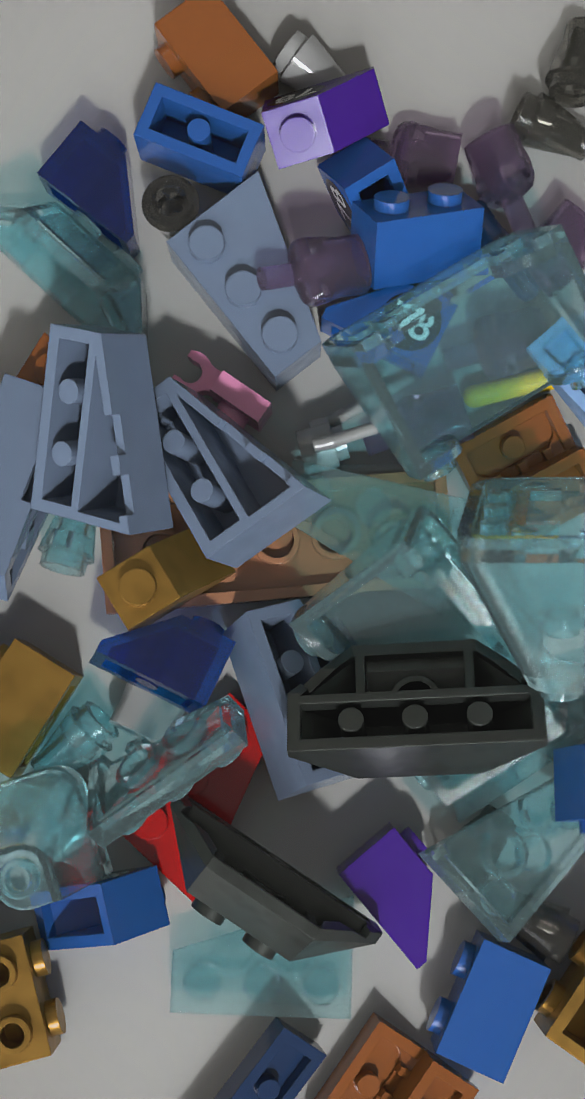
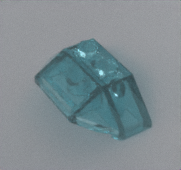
(74, 266)

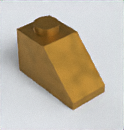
(160, 579)

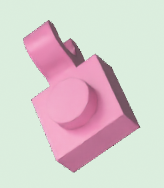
(232, 396)

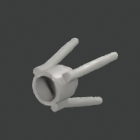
(327, 444)

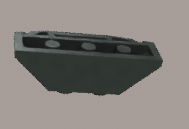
(415, 711)
(261, 892)

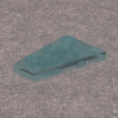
(235, 980)

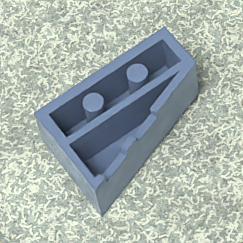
(221, 262)
(100, 432)
(18, 449)
(225, 480)
(267, 669)

